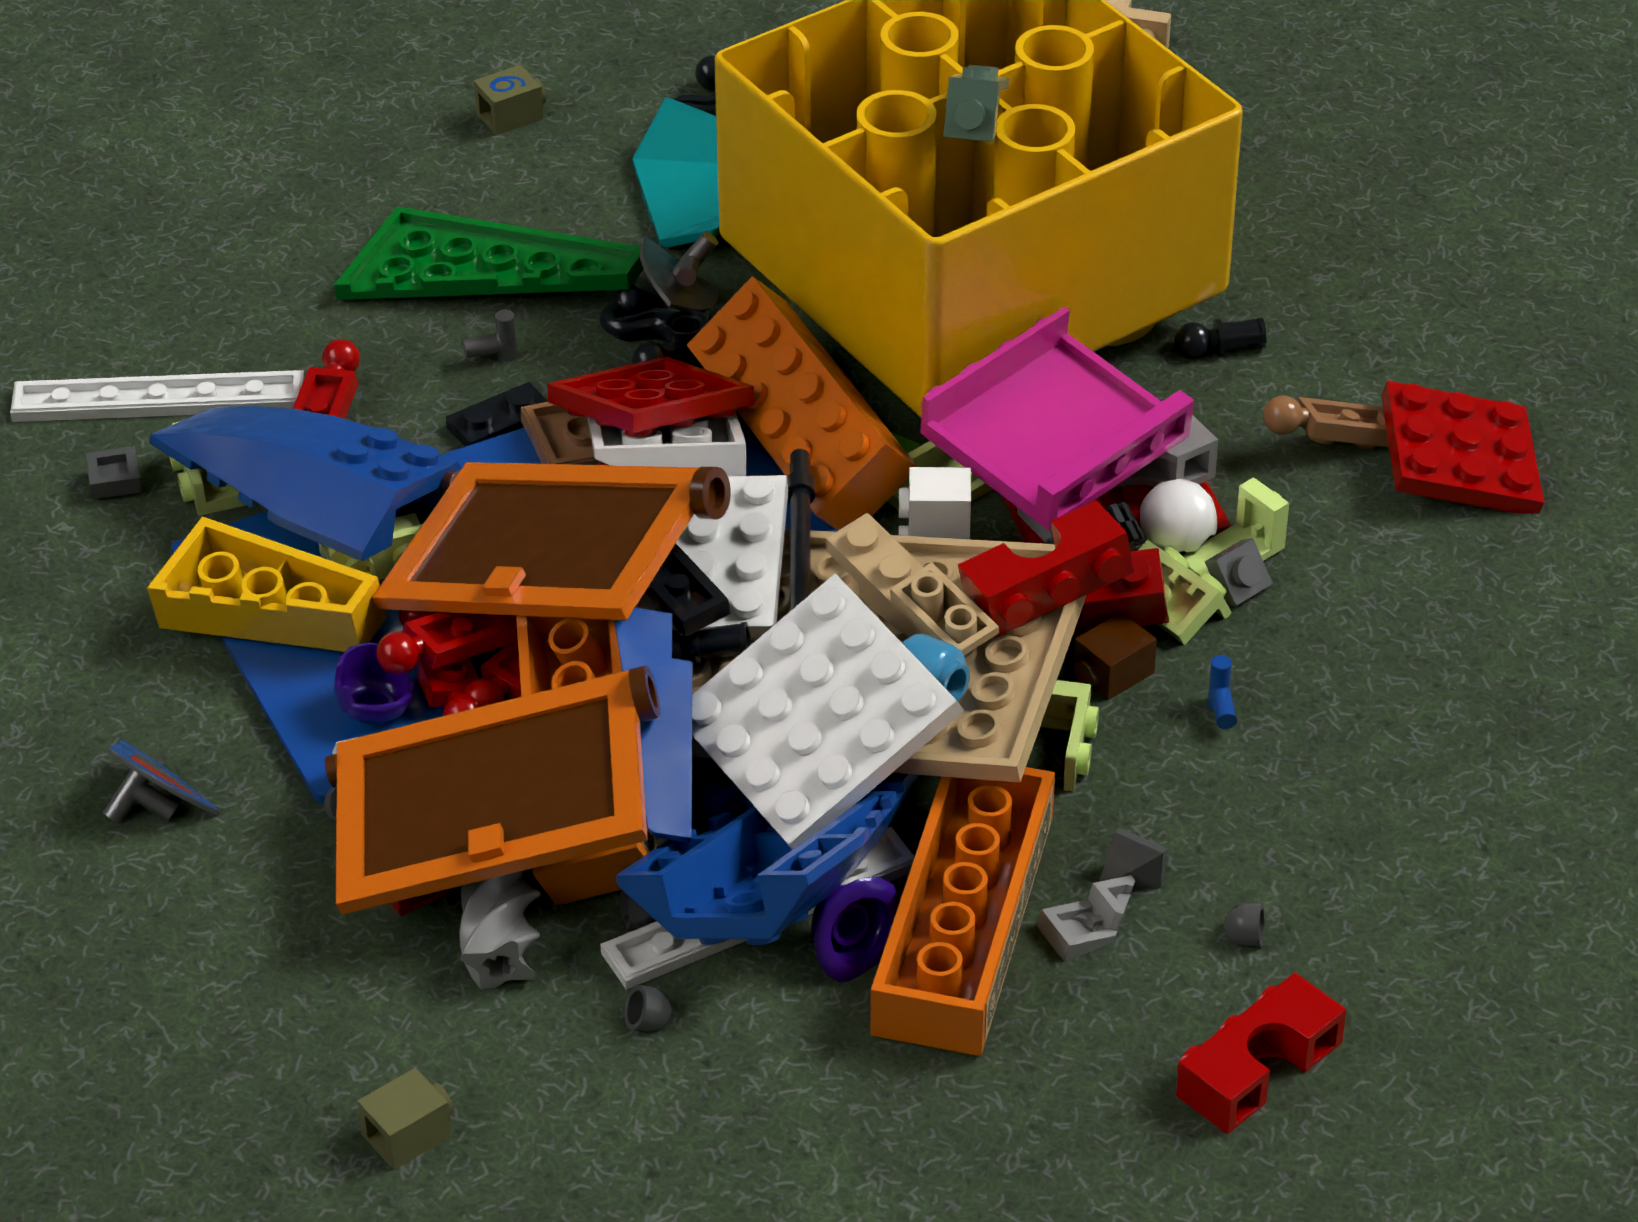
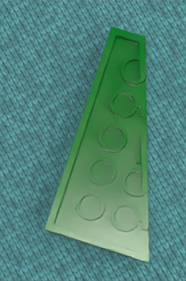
(460, 256)

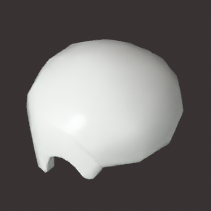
(1178, 515)

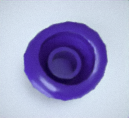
(854, 927)

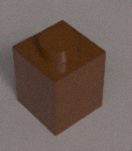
(1114, 656)

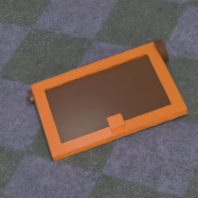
(549, 538)
(491, 790)

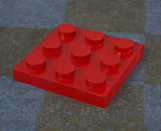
(650, 395)
(1461, 448)

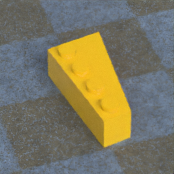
(263, 591)

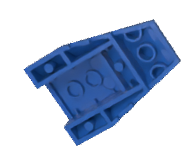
(311, 470)
(747, 879)

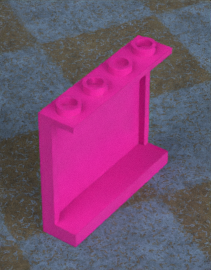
(1051, 421)

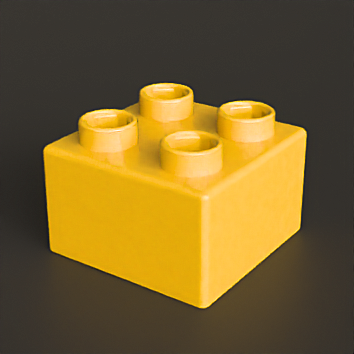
(938, 249)

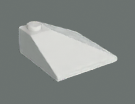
(703, 444)

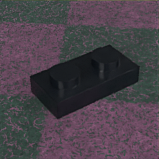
(493, 416)
(687, 593)

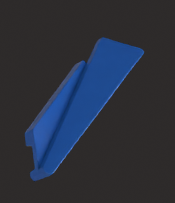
(666, 740)

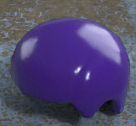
(367, 689)

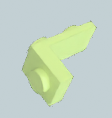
(1260, 516)
(1071, 711)

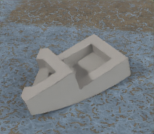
(1087, 923)

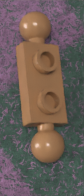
(1327, 420)

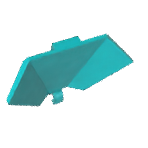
(679, 173)

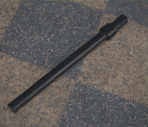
(800, 496)

